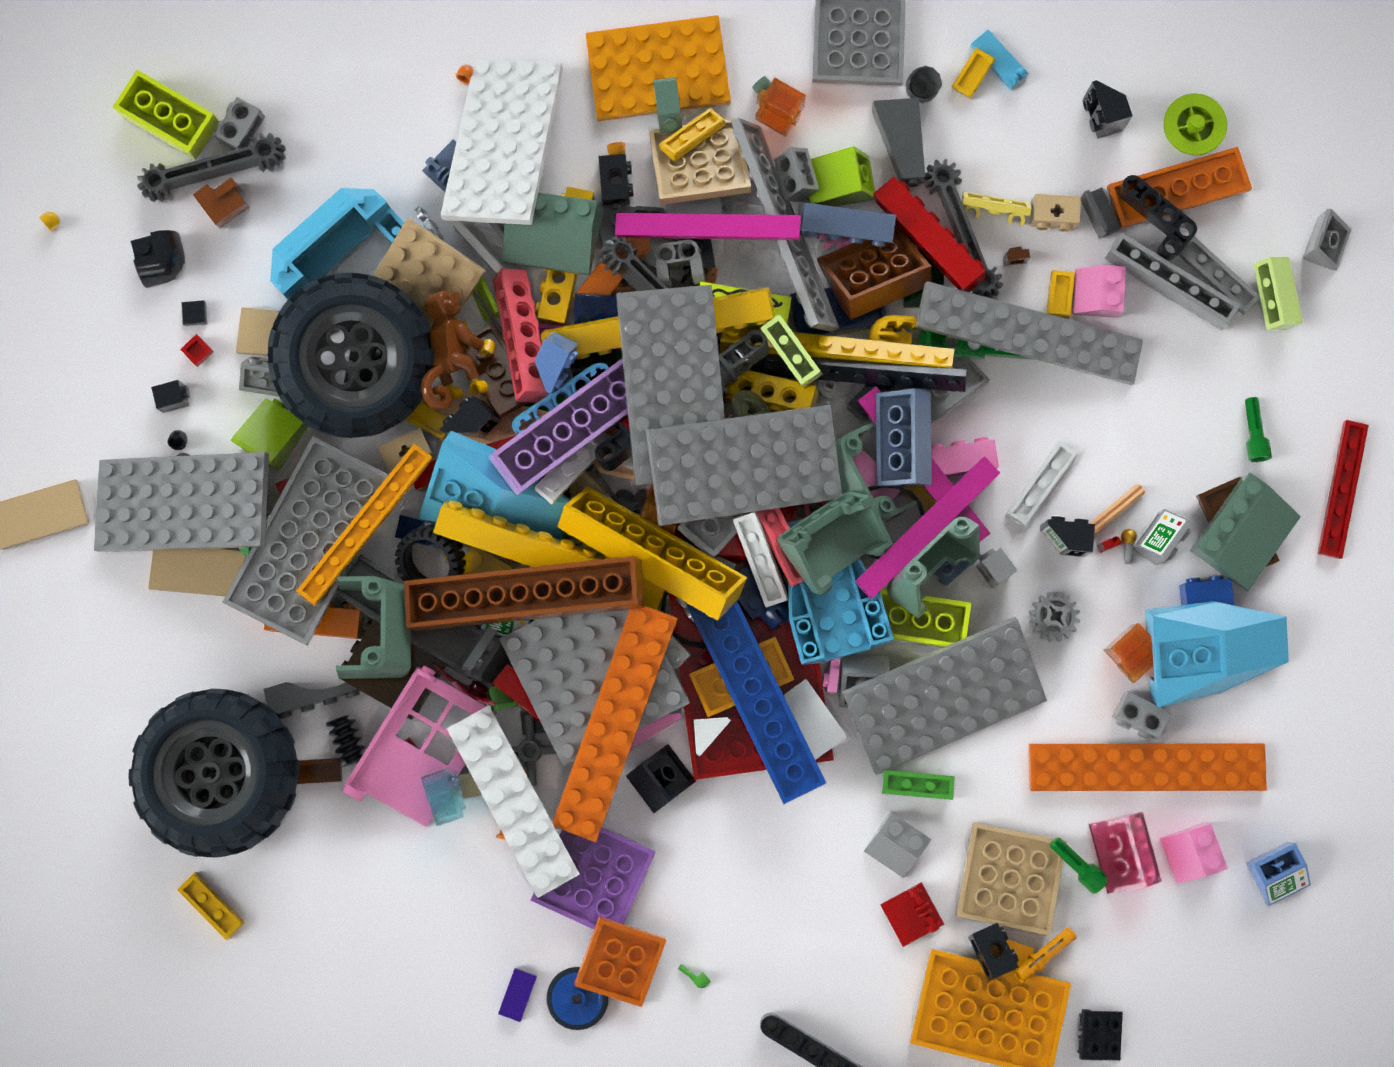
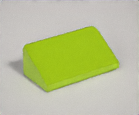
(483, 290)

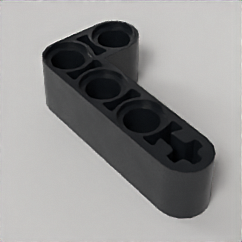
(1154, 215)

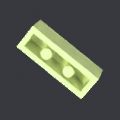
(1278, 293)
(791, 351)

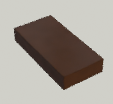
(320, 771)

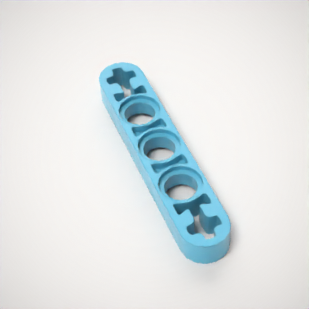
(550, 400)

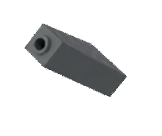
(902, 136)

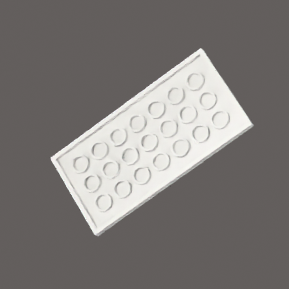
(502, 142)

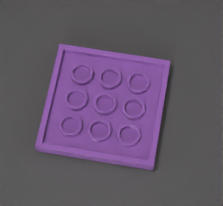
(607, 882)

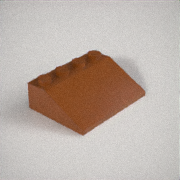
(874, 276)

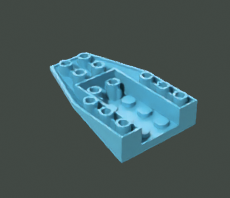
(470, 478)
(1211, 648)

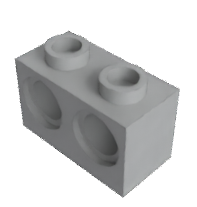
(245, 127)
(796, 174)
(995, 566)
(1143, 710)

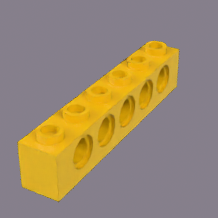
(559, 313)
(781, 388)

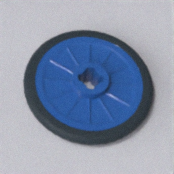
(571, 1014)

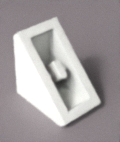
(706, 731)

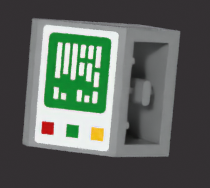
(1162, 536)

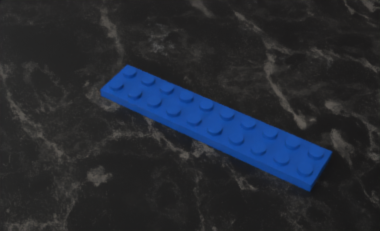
(759, 702)

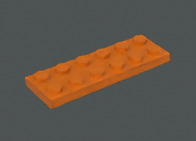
(1188, 184)

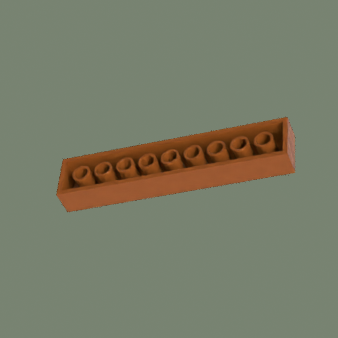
(524, 594)

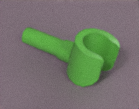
(700, 981)

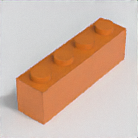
(602, 281)
(338, 622)

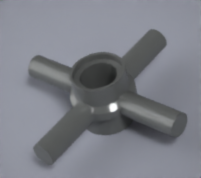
(540, 749)

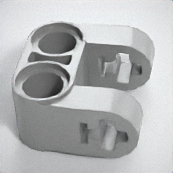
(679, 260)

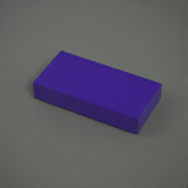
(517, 994)

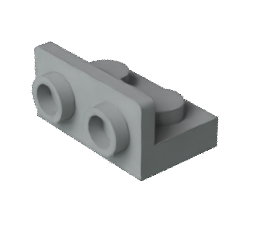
(256, 377)

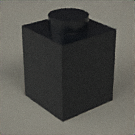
(171, 396)

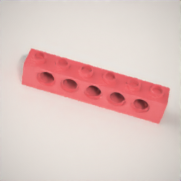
(519, 333)

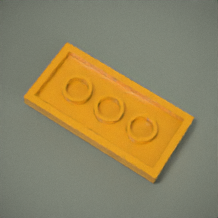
(713, 691)

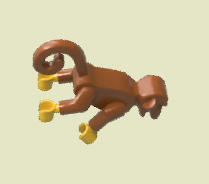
(449, 340)

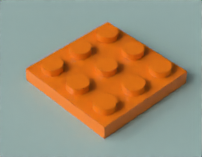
(620, 961)

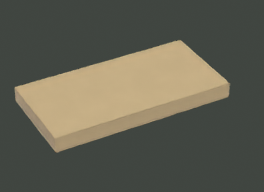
(41, 514)
(195, 570)

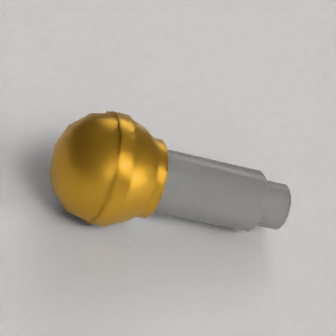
(1128, 537)

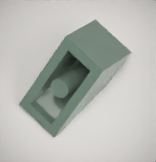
(667, 105)

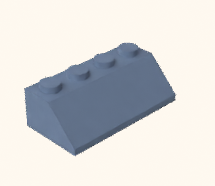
(846, 223)
(903, 438)

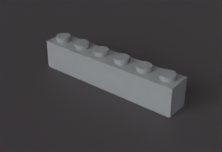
(1172, 281)

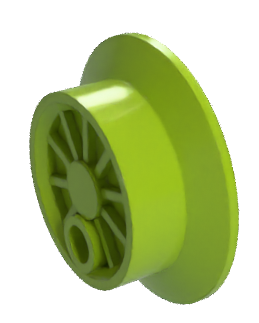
(1195, 124)

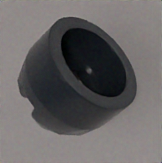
(177, 440)

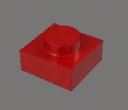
(197, 350)

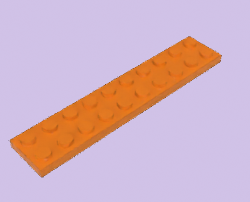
(614, 722)
(1148, 767)

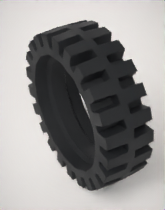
(405, 559)

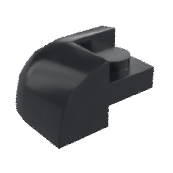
(158, 257)

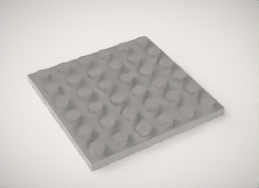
(564, 668)

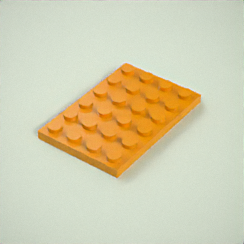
(632, 57)
(986, 1019)

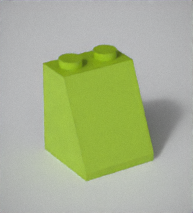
(843, 178)
(271, 431)

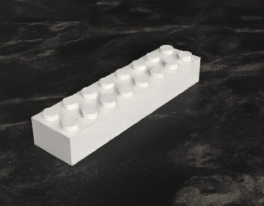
(513, 801)

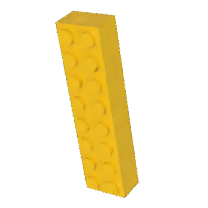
(664, 557)

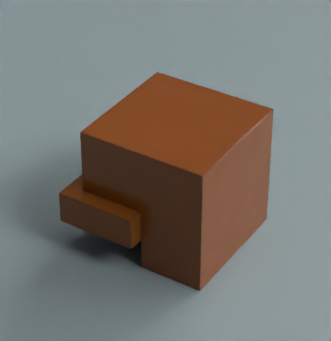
(223, 202)

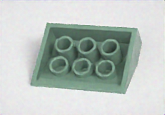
(560, 235)
(1246, 531)

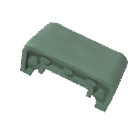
(834, 539)
(953, 544)

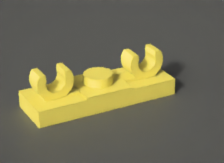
(996, 206)

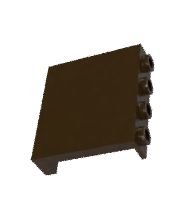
(388, 689)

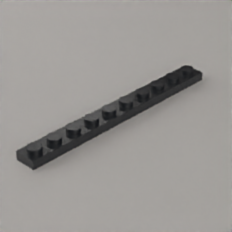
(872, 373)

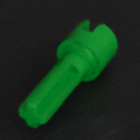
(1257, 446)
(1088, 874)

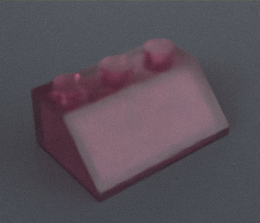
(1125, 852)

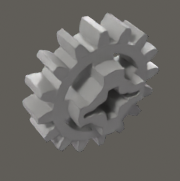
(1059, 624)

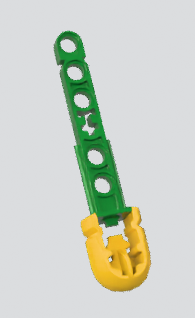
(886, 327)

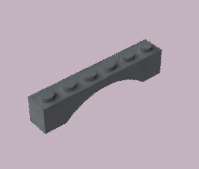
(290, 697)

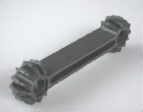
(211, 167)
(961, 225)
(629, 266)

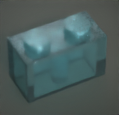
(442, 796)

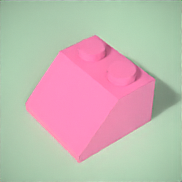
(1099, 291)
(1194, 853)

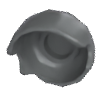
(923, 84)

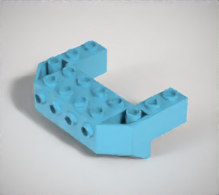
(330, 237)

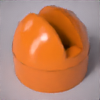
(464, 74)

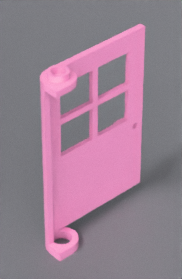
(392, 766)

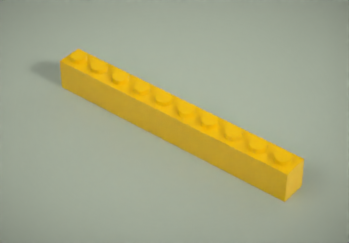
(729, 311)
(855, 349)
(519, 542)

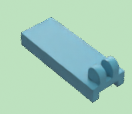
(1005, 66)

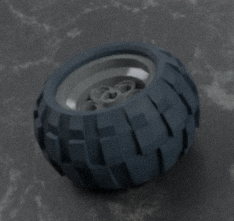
(304, 333)
(260, 792)

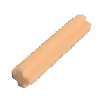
(1117, 507)

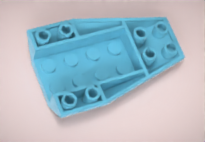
(838, 621)

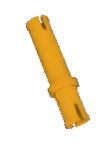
(1024, 971)

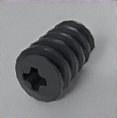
(346, 740)

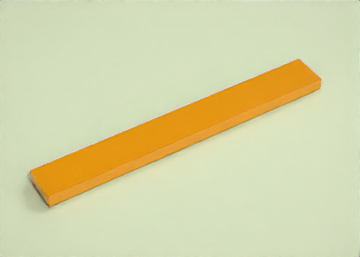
(364, 524)

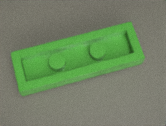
(918, 784)

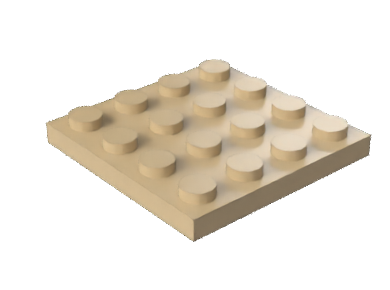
(704, 172)
(426, 265)
(1010, 879)

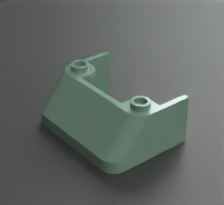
(851, 479)
(393, 655)

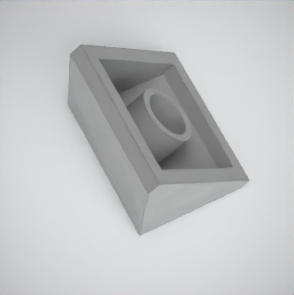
(1327, 240)

